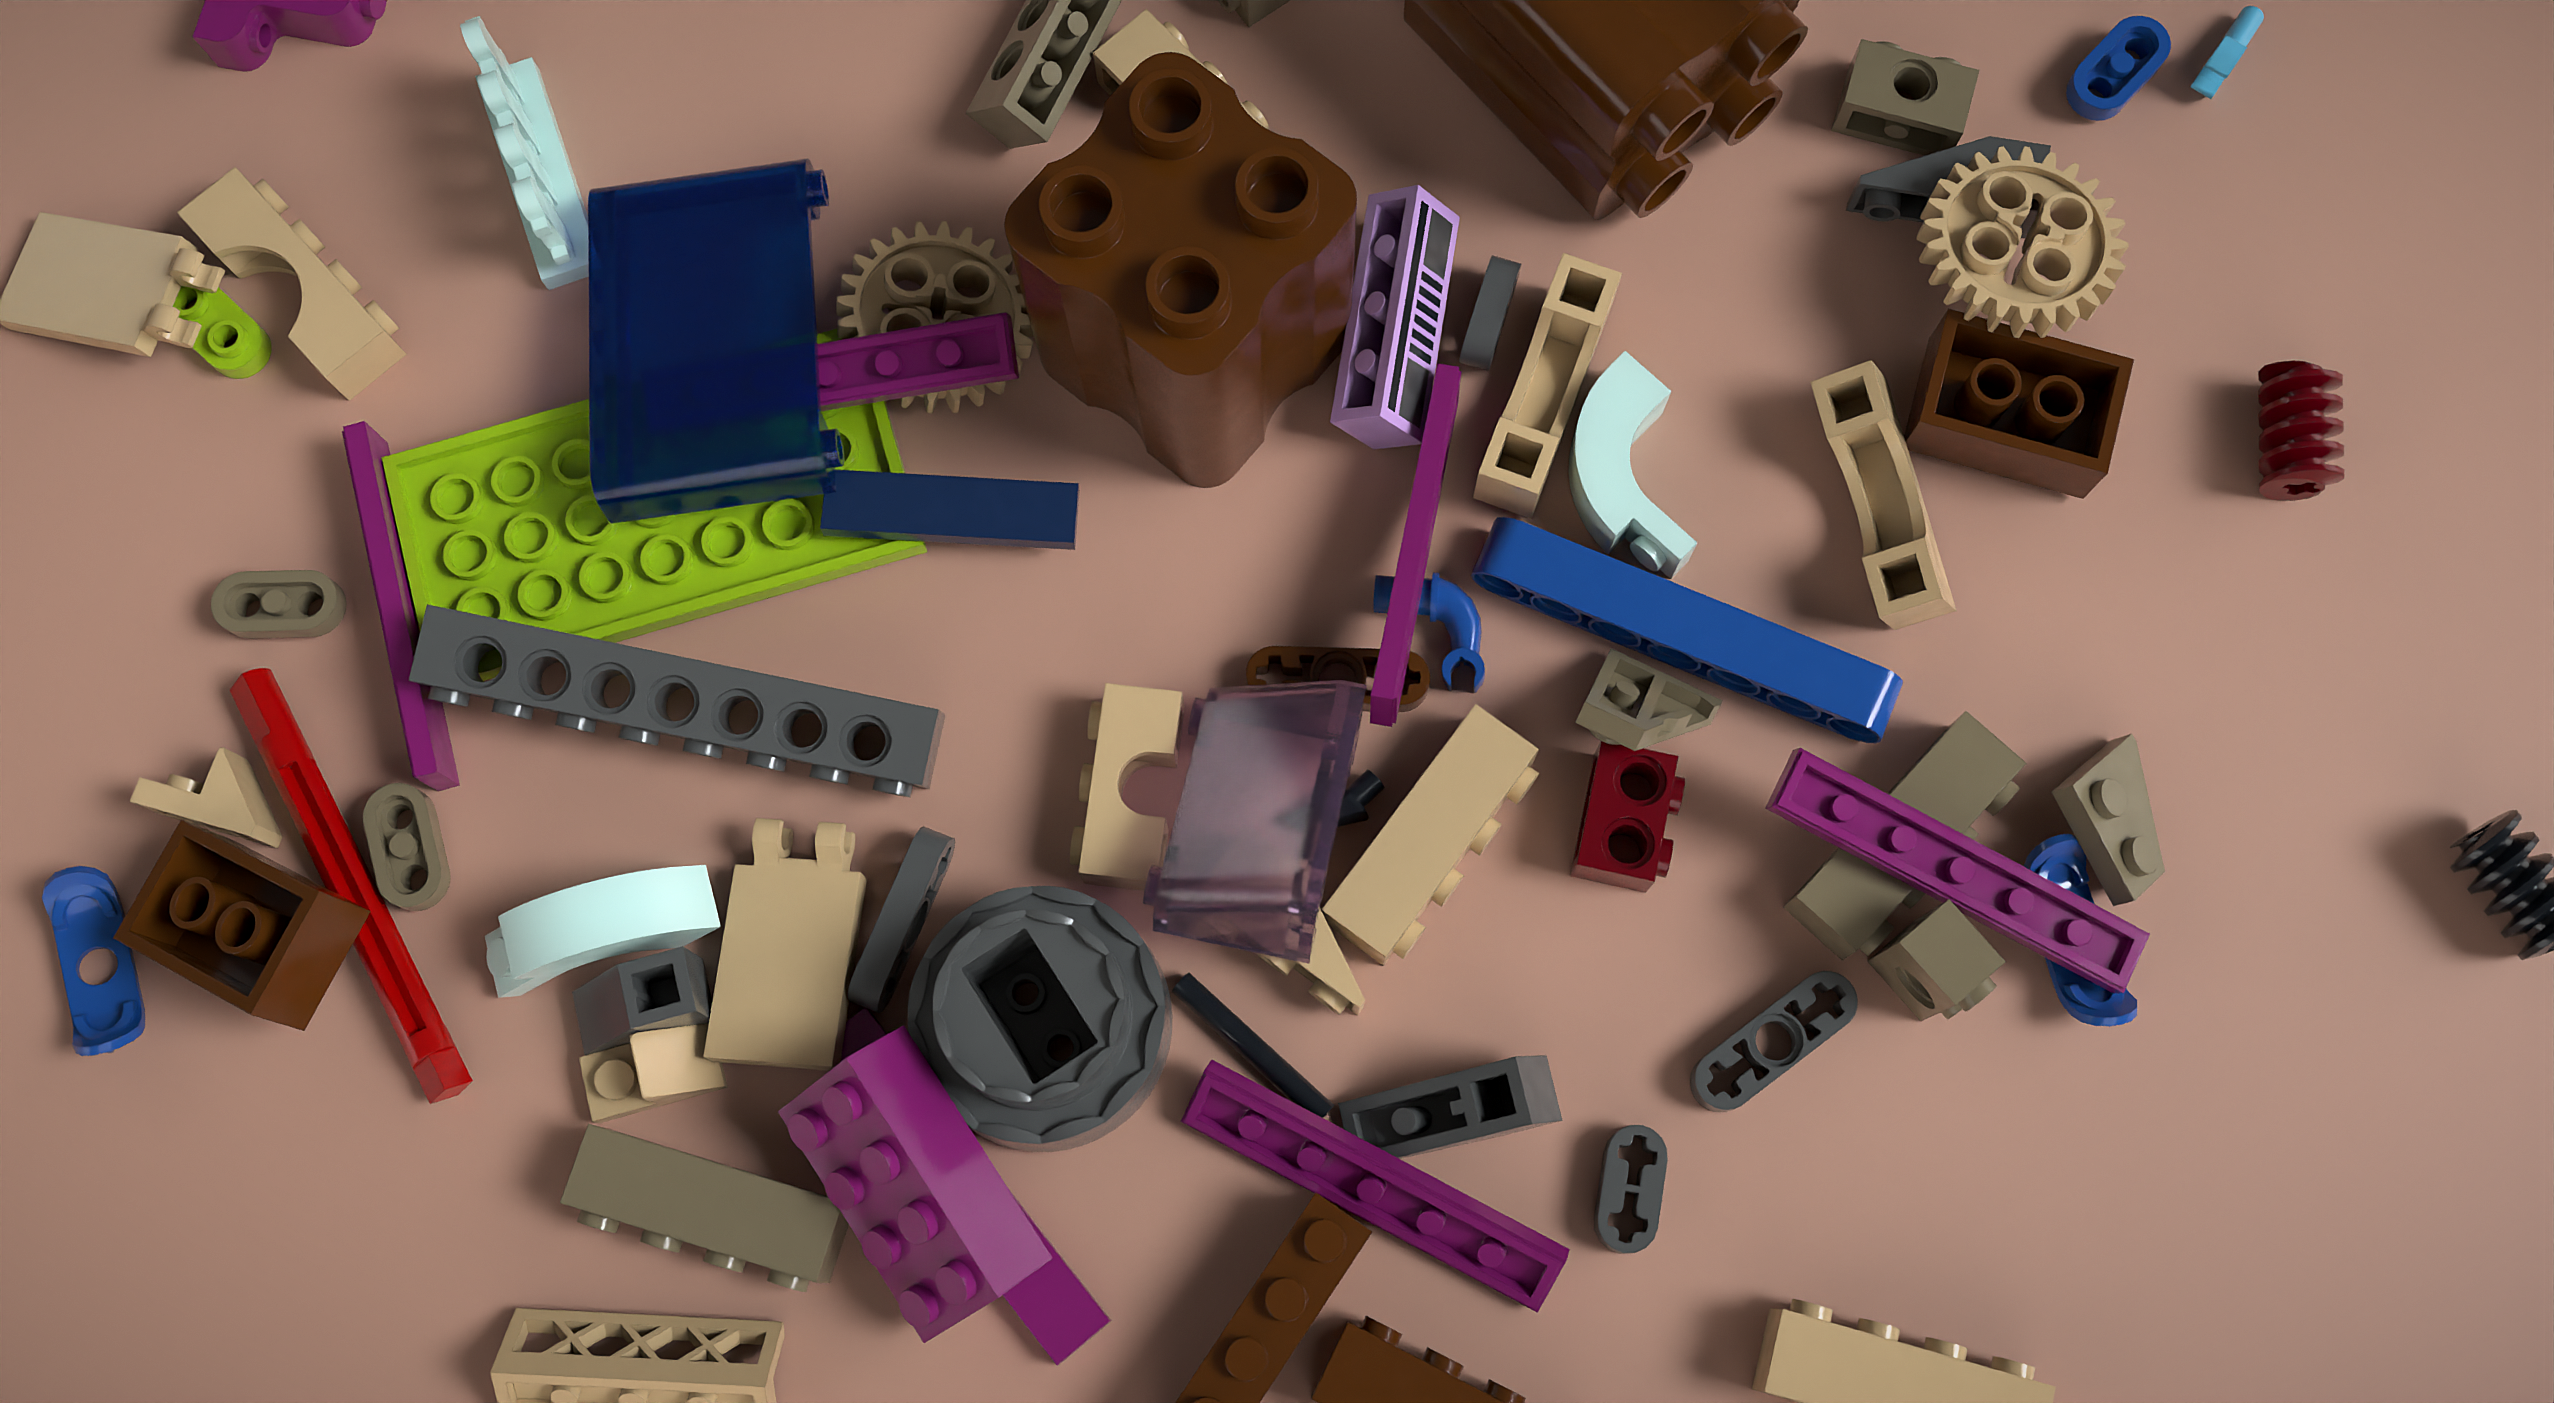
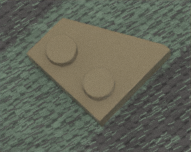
(1642, 705)

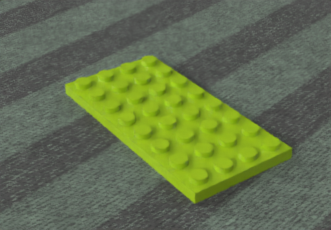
(516, 535)

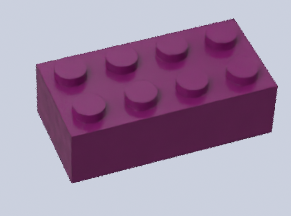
(914, 1184)

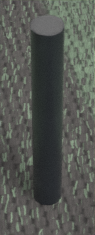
(1251, 1046)

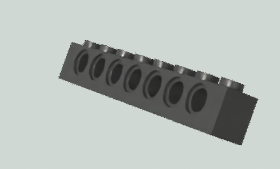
(457, 640)

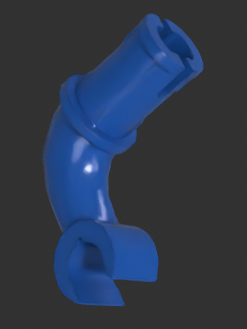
(1454, 608)

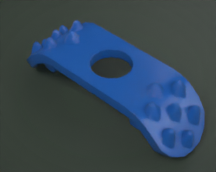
(2064, 863)
(86, 918)

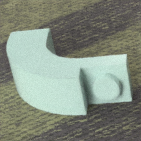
(1600, 472)
(598, 922)

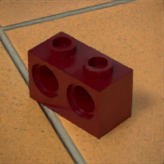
(1612, 813)

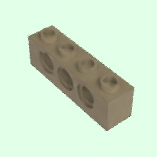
(1039, 68)

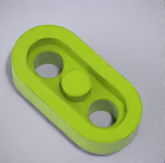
(220, 321)

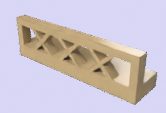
(634, 1373)

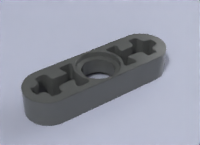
(901, 919)
(1799, 998)

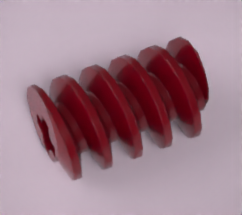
(2296, 430)

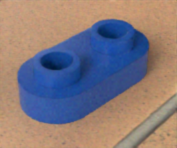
(2116, 71)

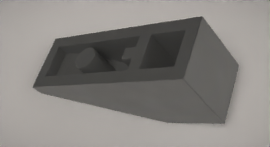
(1456, 1107)

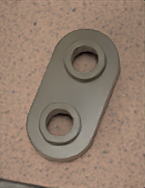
(283, 604)
(402, 852)

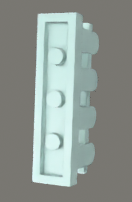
(532, 159)

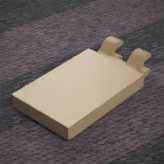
(104, 285)
(788, 952)

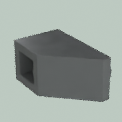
(642, 996)

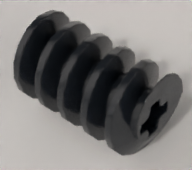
(2514, 879)

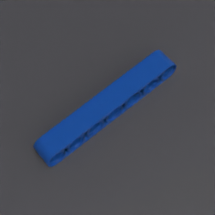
(1687, 630)

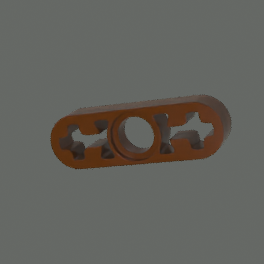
(1356, 658)

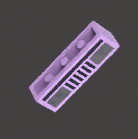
(1395, 318)

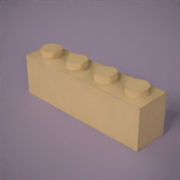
(1430, 835)
(1826, 1362)

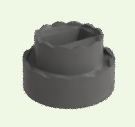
(1093, 987)

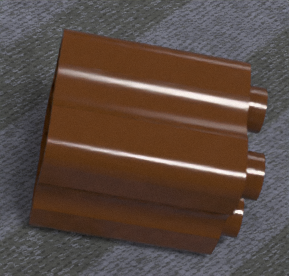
(1616, 85)
(1186, 267)

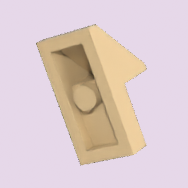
(226, 802)
(650, 1072)

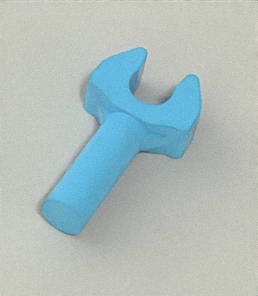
(2228, 51)

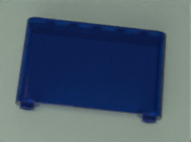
(706, 342)

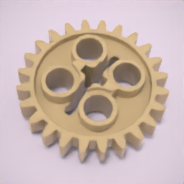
(2077, 260)
(940, 268)

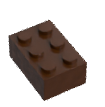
(2018, 404)
(241, 926)

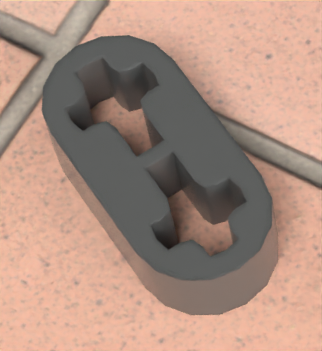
(1490, 313)
(1646, 1193)

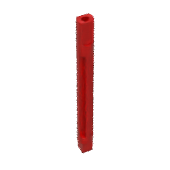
(345, 873)

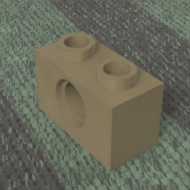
(1878, 114)
(1939, 963)

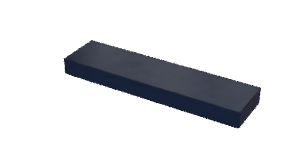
(952, 509)

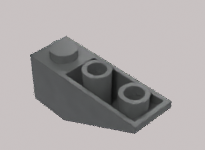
(1907, 186)

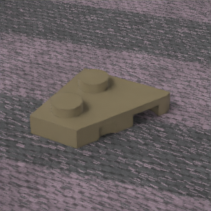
(2114, 819)

